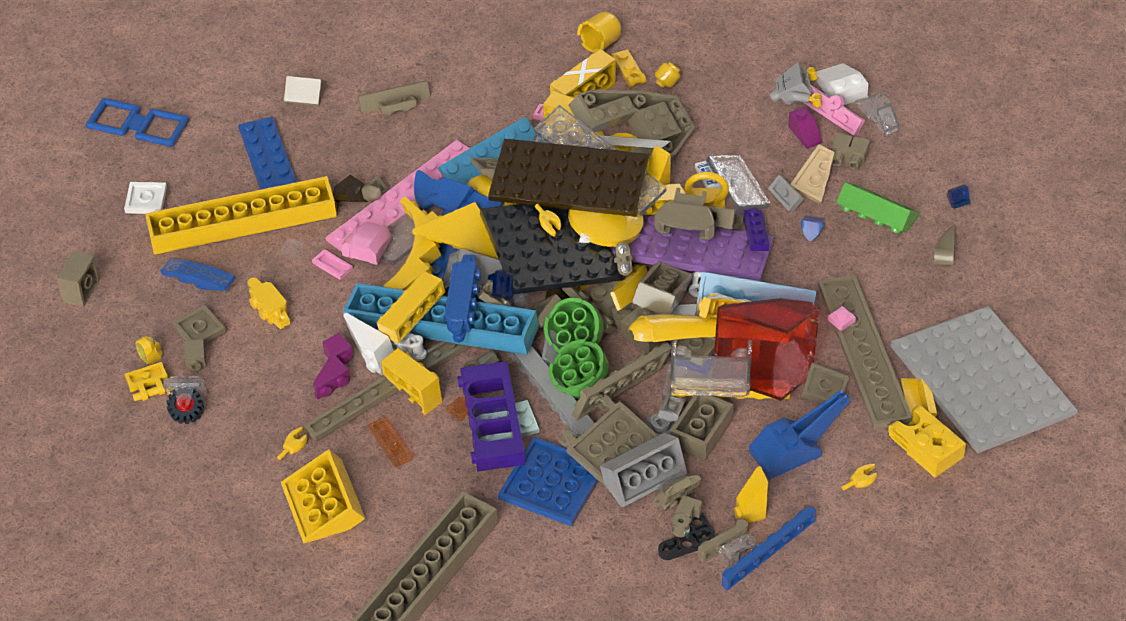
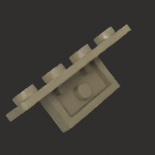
(395, 98)

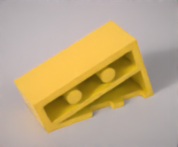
(413, 379)

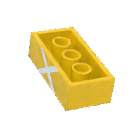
(594, 73)

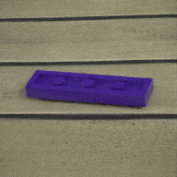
(756, 230)

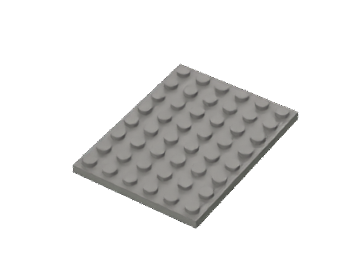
(983, 379)

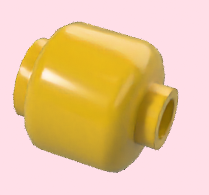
(667, 75)

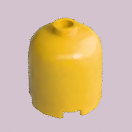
(599, 31)

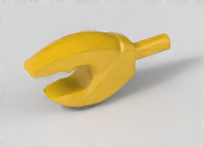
(548, 219)
(293, 444)
(860, 479)

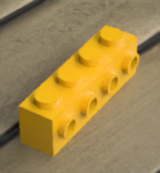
(411, 307)

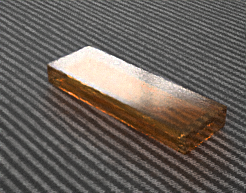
(390, 442)

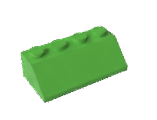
(877, 207)

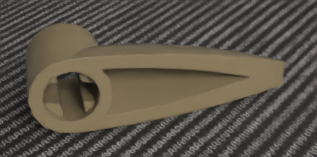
(945, 248)

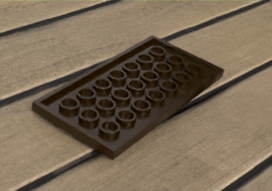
(569, 177)

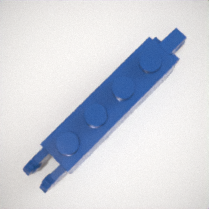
(462, 297)

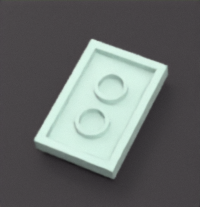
(525, 417)

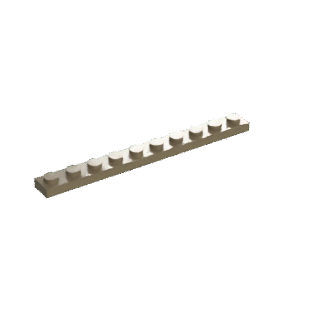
(375, 393)

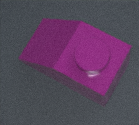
(804, 127)

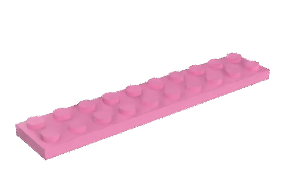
(388, 207)

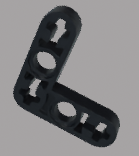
(696, 532)

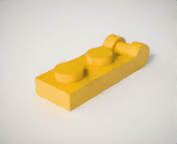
(629, 68)

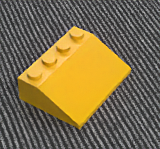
(322, 498)

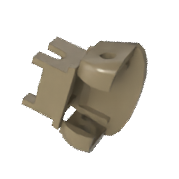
(686, 213)

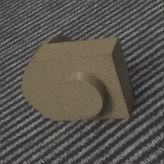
(374, 189)

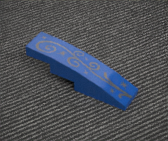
(201, 275)

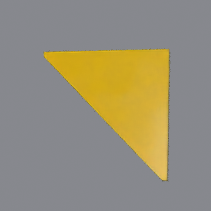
(461, 230)

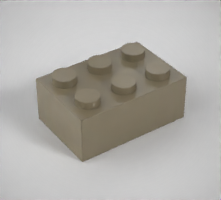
(702, 425)

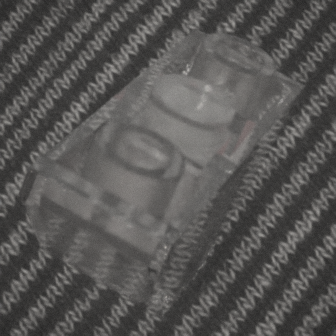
(880, 112)

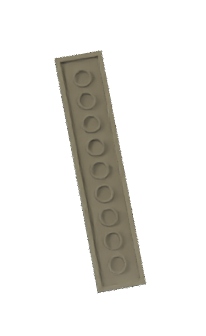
(866, 354)

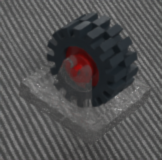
(185, 397)

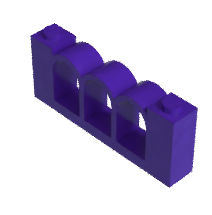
(496, 453)

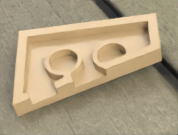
(814, 175)

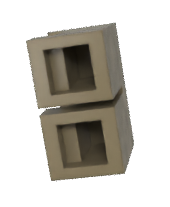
(850, 151)

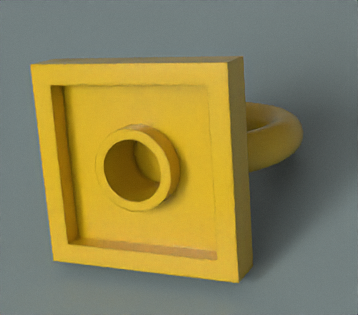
(714, 196)

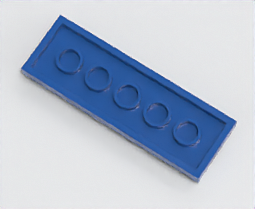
(266, 153)

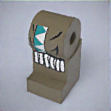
(684, 514)

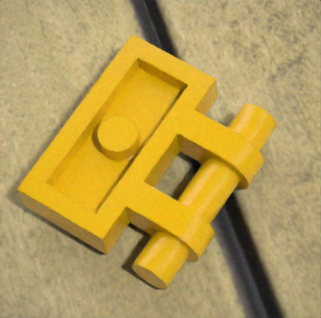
(144, 378)

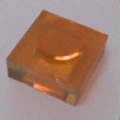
(458, 409)

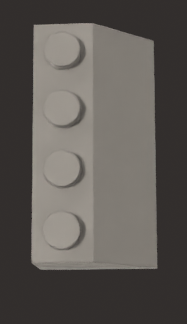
(644, 469)

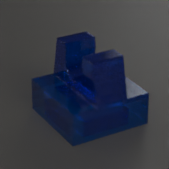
(958, 196)

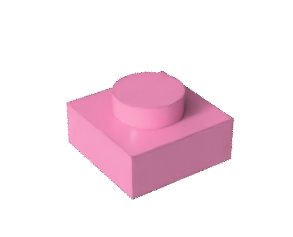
(841, 318)

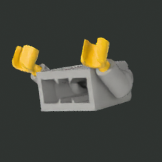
(795, 86)

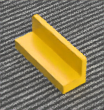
(918, 394)

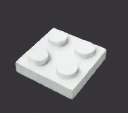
(145, 197)

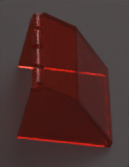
(780, 341)

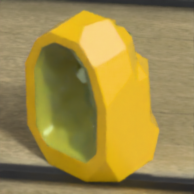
(148, 350)

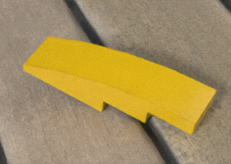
(625, 290)

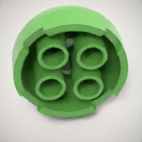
(573, 321)
(578, 366)

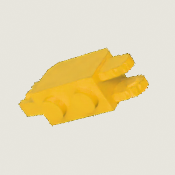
(269, 302)

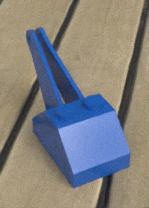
(793, 443)

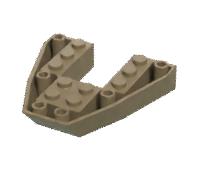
(648, 114)

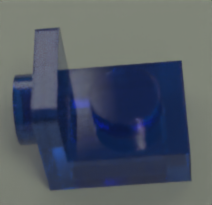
(502, 284)

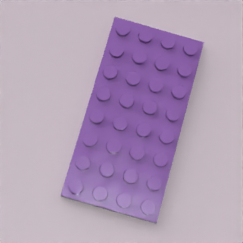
(723, 254)

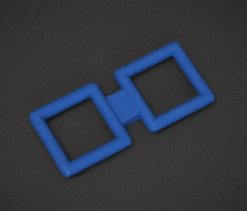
(137, 122)

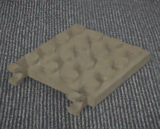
(607, 438)

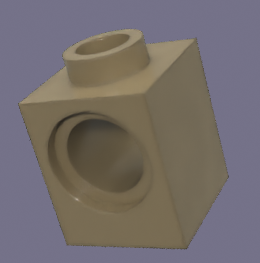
(194, 354)

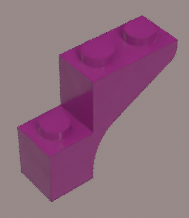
(334, 372)

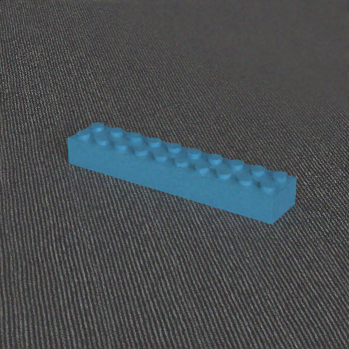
(494, 325)

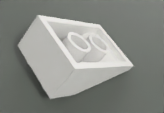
(844, 82)
(371, 343)

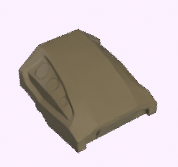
(668, 493)

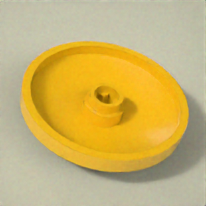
(606, 228)

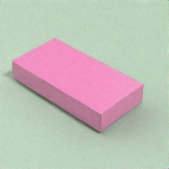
(332, 264)

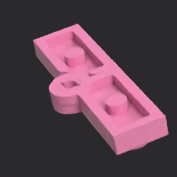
(834, 110)

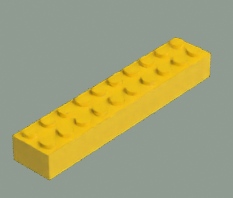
(240, 215)

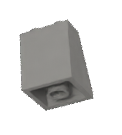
(486, 264)

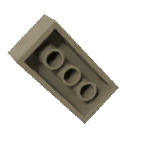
(662, 288)

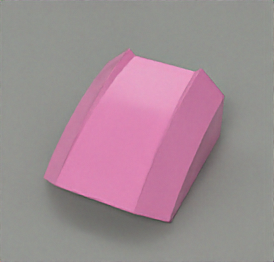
(367, 242)

